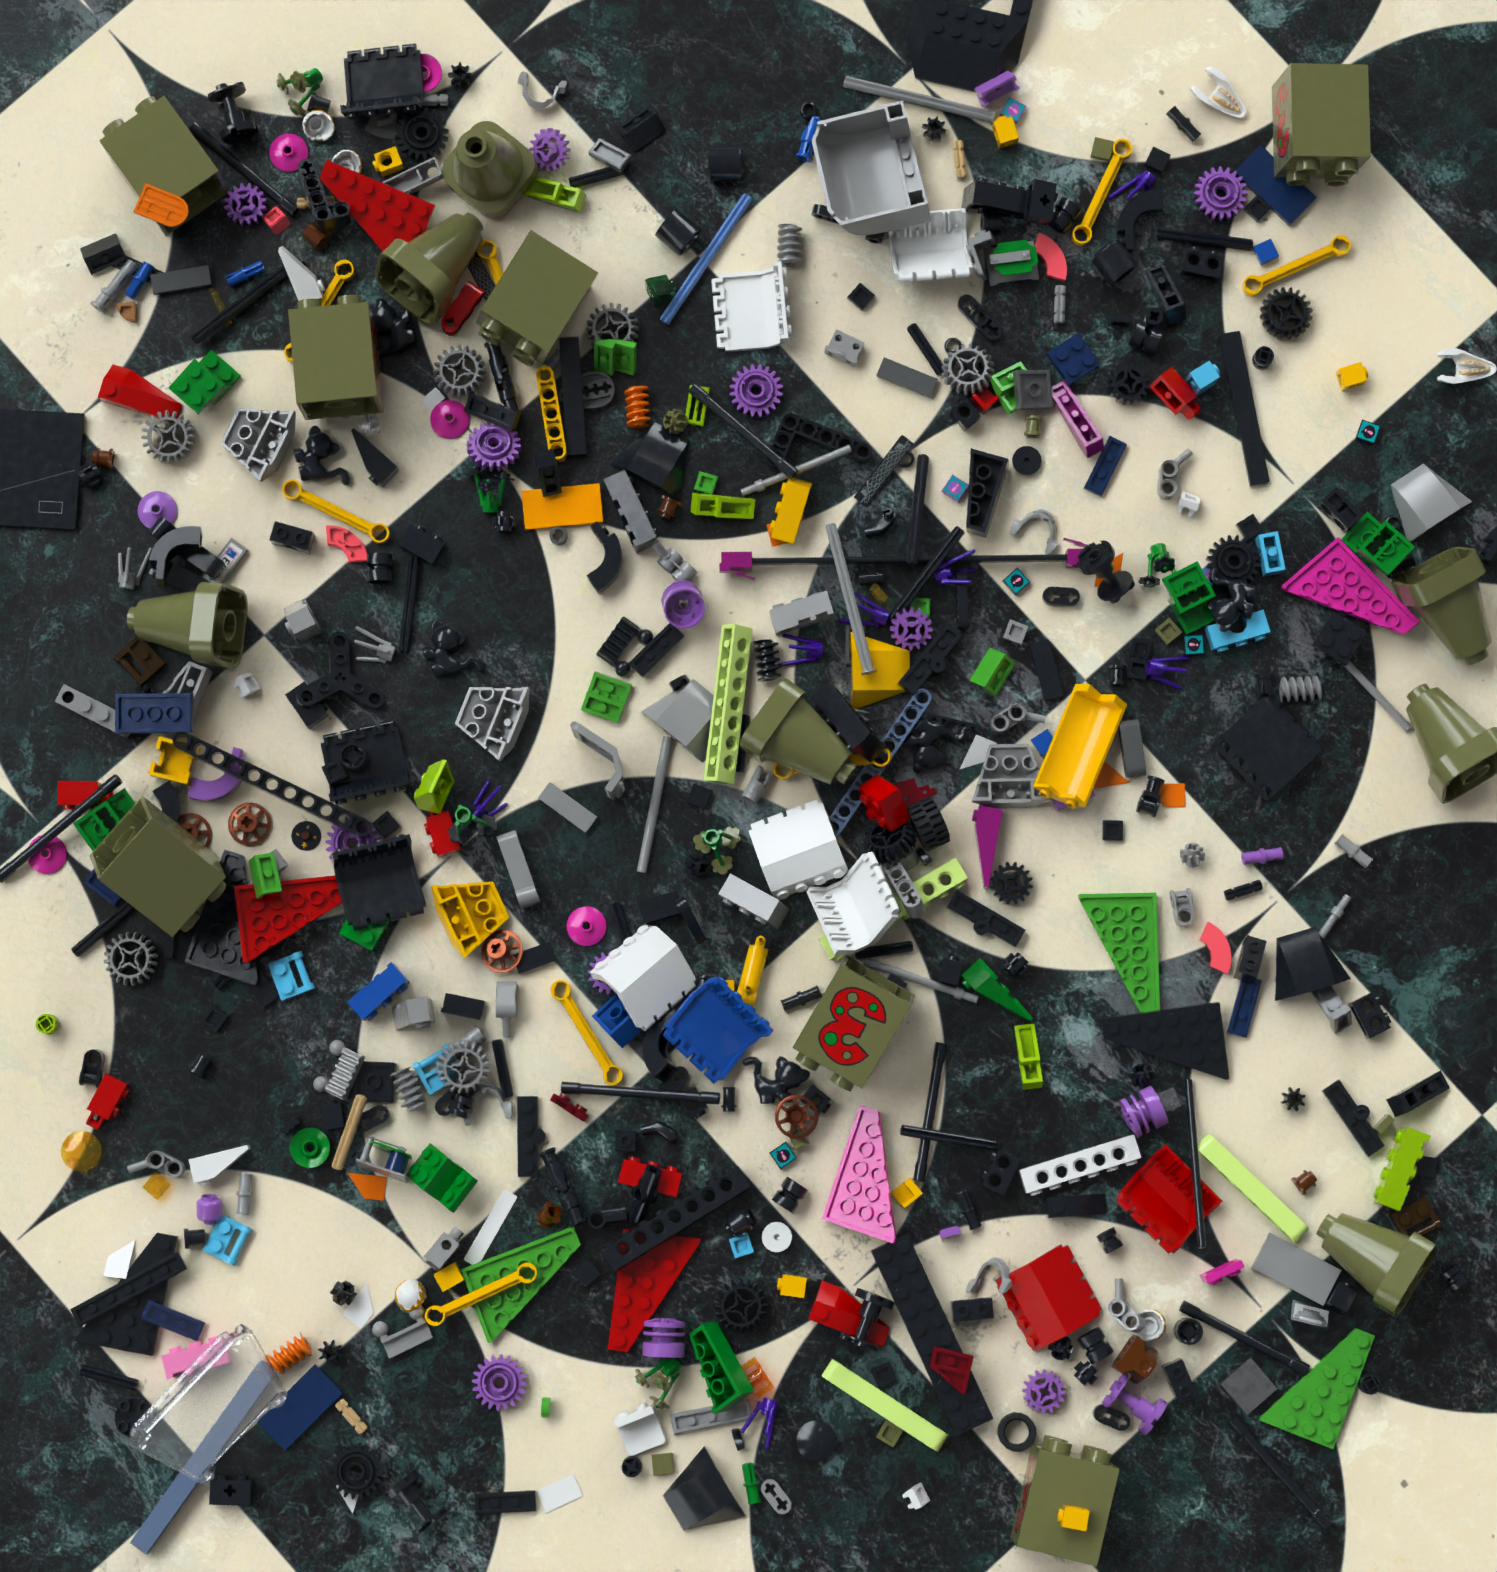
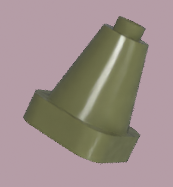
(490, 169)
(428, 268)
(1450, 601)
(197, 623)
(797, 737)
(1453, 743)
(1378, 1258)

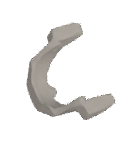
(539, 105)
(1045, 516)
(489, 1087)
(1004, 1269)

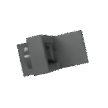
(1333, 1007)

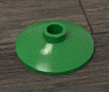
(299, 1146)

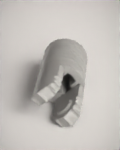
(755, 788)
(473, 1035)

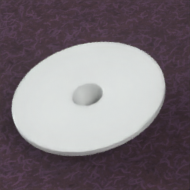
(776, 1237)

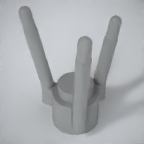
(126, 579)
(385, 650)

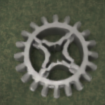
(606, 313)
(451, 368)
(977, 380)
(158, 451)
(142, 971)
(454, 1064)

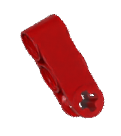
(462, 308)

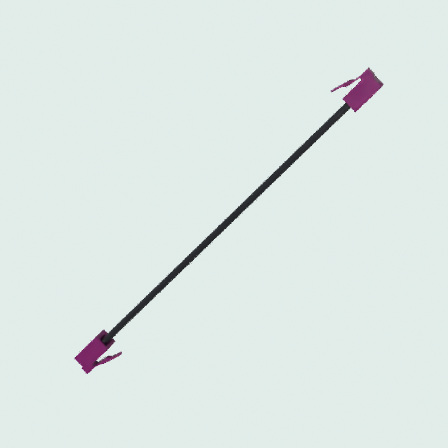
(742, 561)

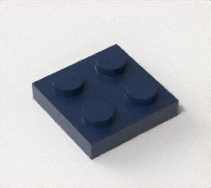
(1073, 359)

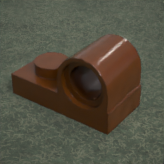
(317, 238)

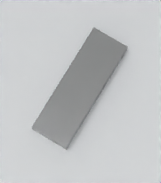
(567, 807)

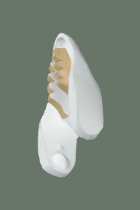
(1224, 96)
(1467, 366)

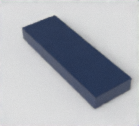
(1105, 466)
(1244, 1008)
(172, 1320)

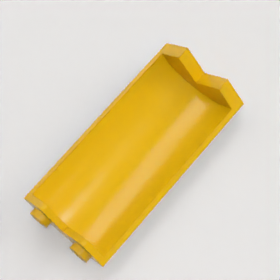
(1079, 746)

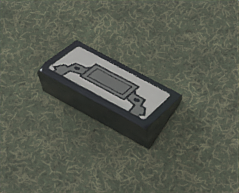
(1310, 1314)

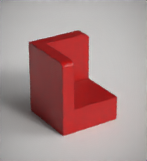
(984, 400)

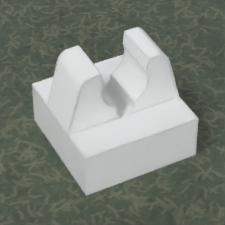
(1188, 501)
(247, 684)
(917, 1496)

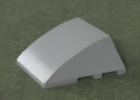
(260, 439)
(1425, 500)
(685, 716)
(494, 717)
(1008, 778)

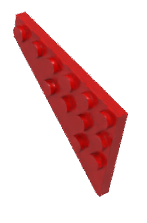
(378, 207)
(280, 915)
(644, 1285)

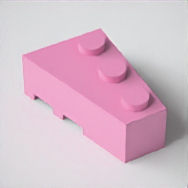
(180, 1360)

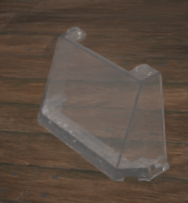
(210, 1406)

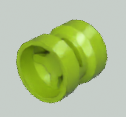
(51, 1024)

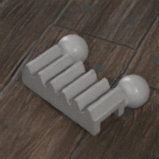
(345, 1071)
(405, 1338)

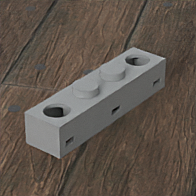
(416, 177)
(89, 708)

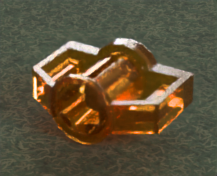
(763, 1377)

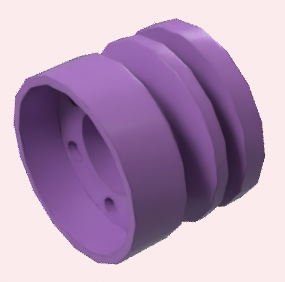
(683, 614)
(1144, 1111)
(664, 1338)

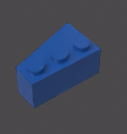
(379, 992)

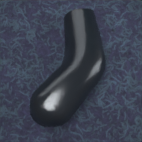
(882, 525)
(661, 1129)

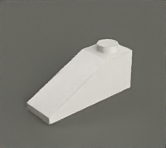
(302, 279)
(213, 1165)

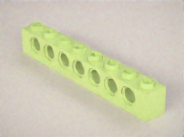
(728, 704)
(951, 869)

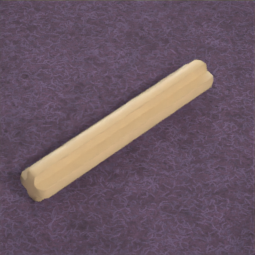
(349, 1132)

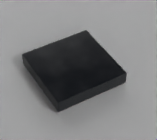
(375, 1081)

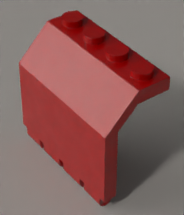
(1163, 1199)
(1050, 1297)

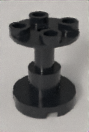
(236, 124)
(1098, 561)
(869, 1311)
(409, 1495)

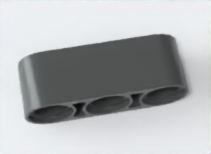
(1132, 748)

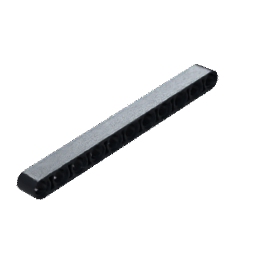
(265, 777)

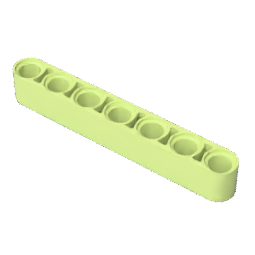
(1252, 1188)
(885, 1405)

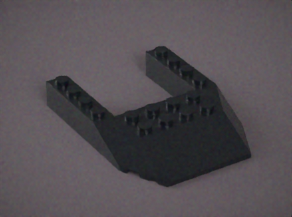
(964, 43)

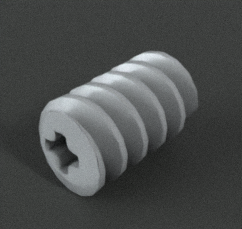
(788, 244)
(1300, 688)
(407, 1087)

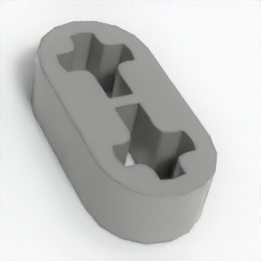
(779, 1493)

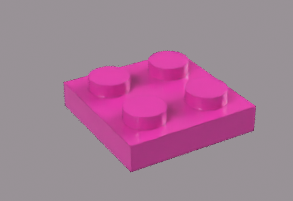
(1215, 1275)

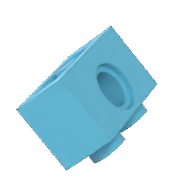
(1203, 377)
(1271, 554)

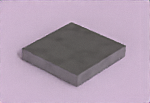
(1033, 390)
(1248, 1386)

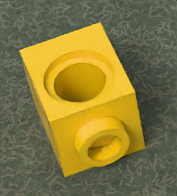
(1005, 131)
(391, 154)
(1352, 376)
(792, 1285)
(1073, 1517)

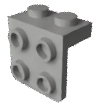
(980, 241)

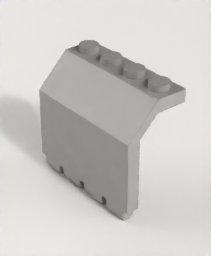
(616, 784)

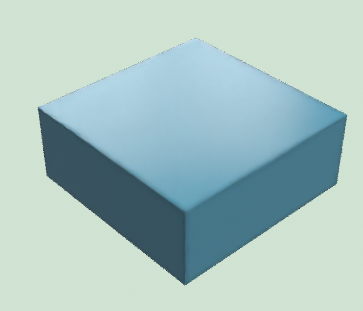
(741, 1246)

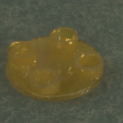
(81, 1151)

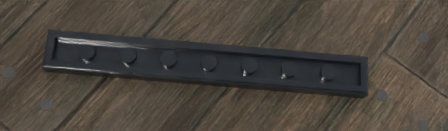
(1244, 408)

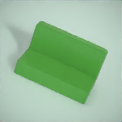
(993, 671)
(264, 874)

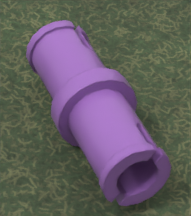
(1262, 856)

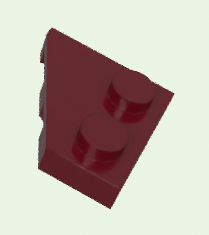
(563, 1101)
(952, 1366)

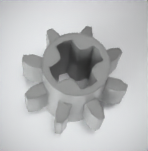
(1192, 855)

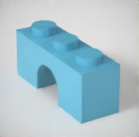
(1254, 628)

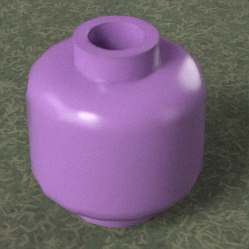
(209, 1209)

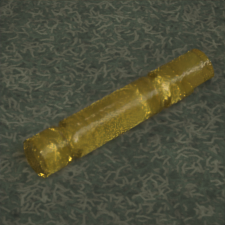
(218, 302)

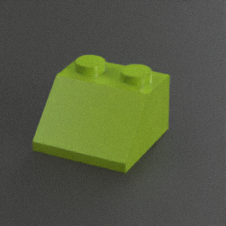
(434, 787)

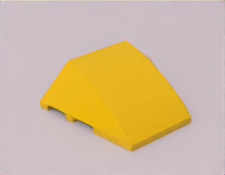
(891, 666)
(469, 913)

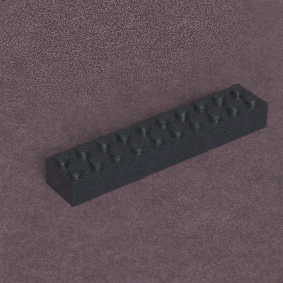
(928, 1328)

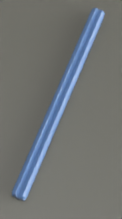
(706, 259)

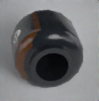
(740, 1222)

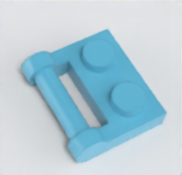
(285, 979)
(431, 1079)
(221, 1237)

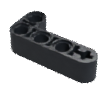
(318, 202)
(204, 561)

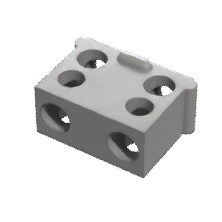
(843, 349)

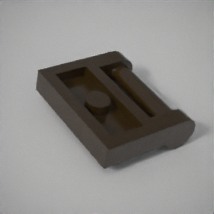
(144, 656)
(1414, 1214)

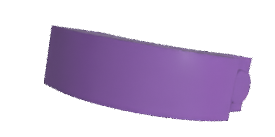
(217, 789)

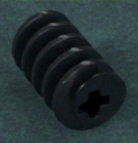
(767, 659)

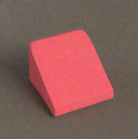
(276, 220)

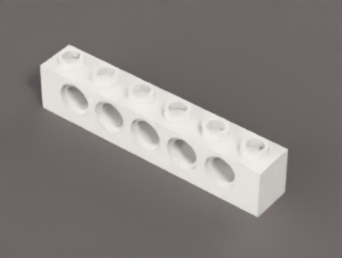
(1126, 1144)

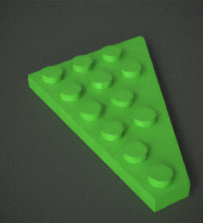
(1130, 936)
(546, 1254)
(1321, 1398)

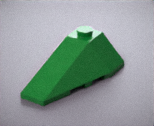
(366, 937)
(984, 982)

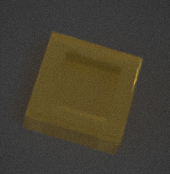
(878, 593)
(156, 1185)

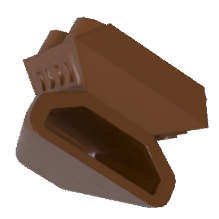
(1136, 1360)

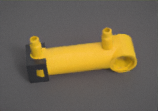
(754, 967)

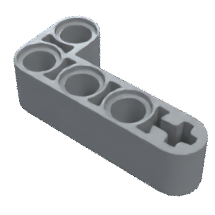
(518, 869)
(903, 885)

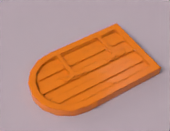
(161, 206)

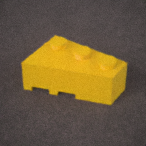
(790, 510)

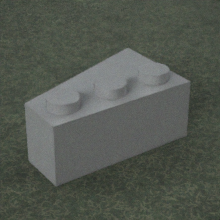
(191, 679)

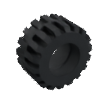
(928, 824)

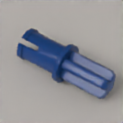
(245, 273)
(139, 280)

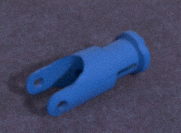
(806, 141)

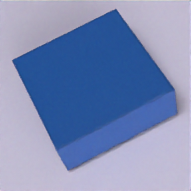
(1265, 251)
(1042, 742)

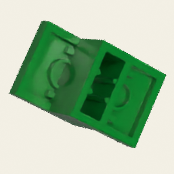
(204, 382)
(1377, 543)
(1189, 597)
(103, 818)
(441, 1177)

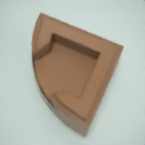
(128, 311)

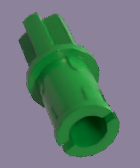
(750, 1483)

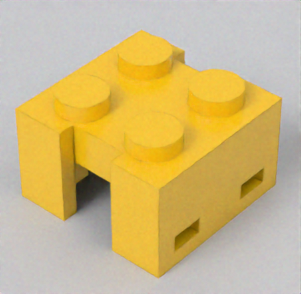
(172, 764)

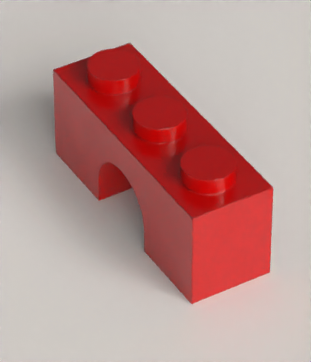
(633, 1170)

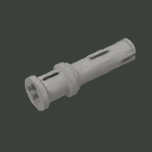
(109, 293)

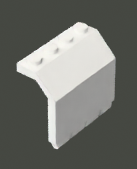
(931, 248)
(751, 309)
(797, 849)
(856, 908)
(647, 975)

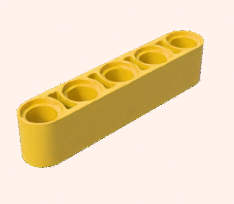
(548, 405)

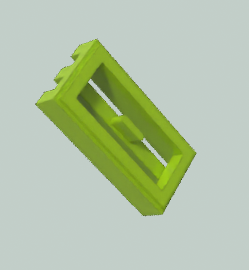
(694, 422)

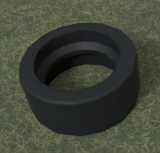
(1031, 1436)

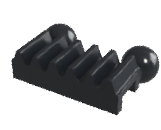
(618, 641)

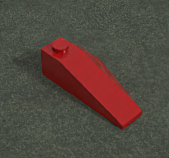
(132, 392)
(840, 1311)

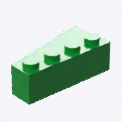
(720, 1367)

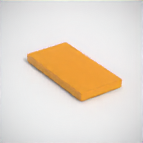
(572, 507)

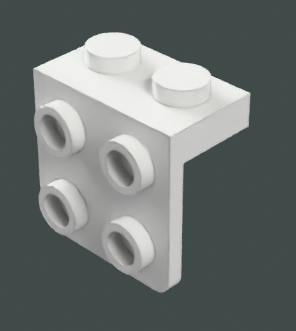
(639, 1429)

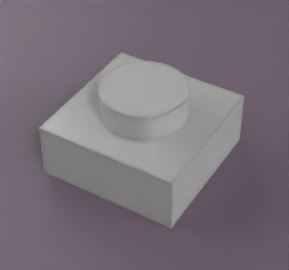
(1015, 632)

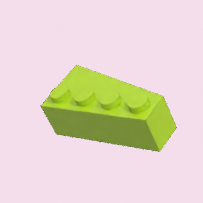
(1400, 1168)

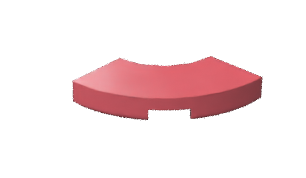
(1052, 257)
(348, 542)
(1218, 947)

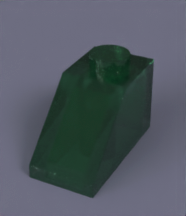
(660, 289)

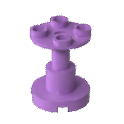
(1140, 1408)

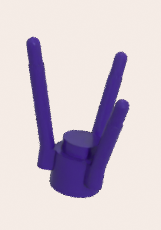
(1144, 182)
(944, 573)
(878, 614)
(813, 650)
(1156, 668)
(480, 809)
(769, 1410)

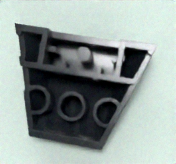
(656, 459)
(1305, 964)
(701, 1495)

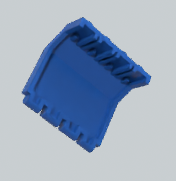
(715, 1028)

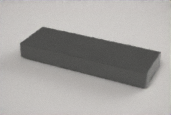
(180, 280)
(907, 377)

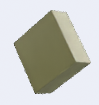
(1102, 149)
(1167, 631)
(1383, 1124)
(889, 1433)
(662, 1463)

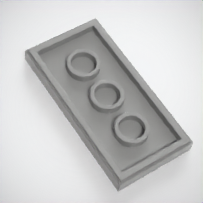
(1296, 1269)

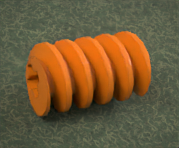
(636, 408)
(290, 1354)

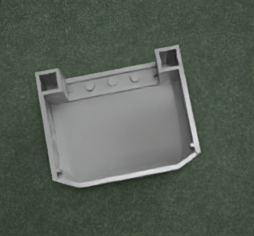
(870, 170)

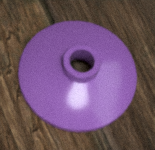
(167, 506)

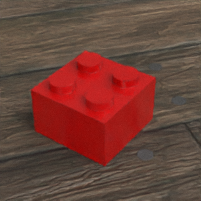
(883, 803)

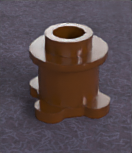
(103, 458)
(668, 507)
(1304, 1181)
(549, 1215)

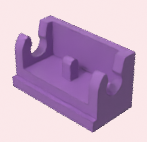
(996, 88)

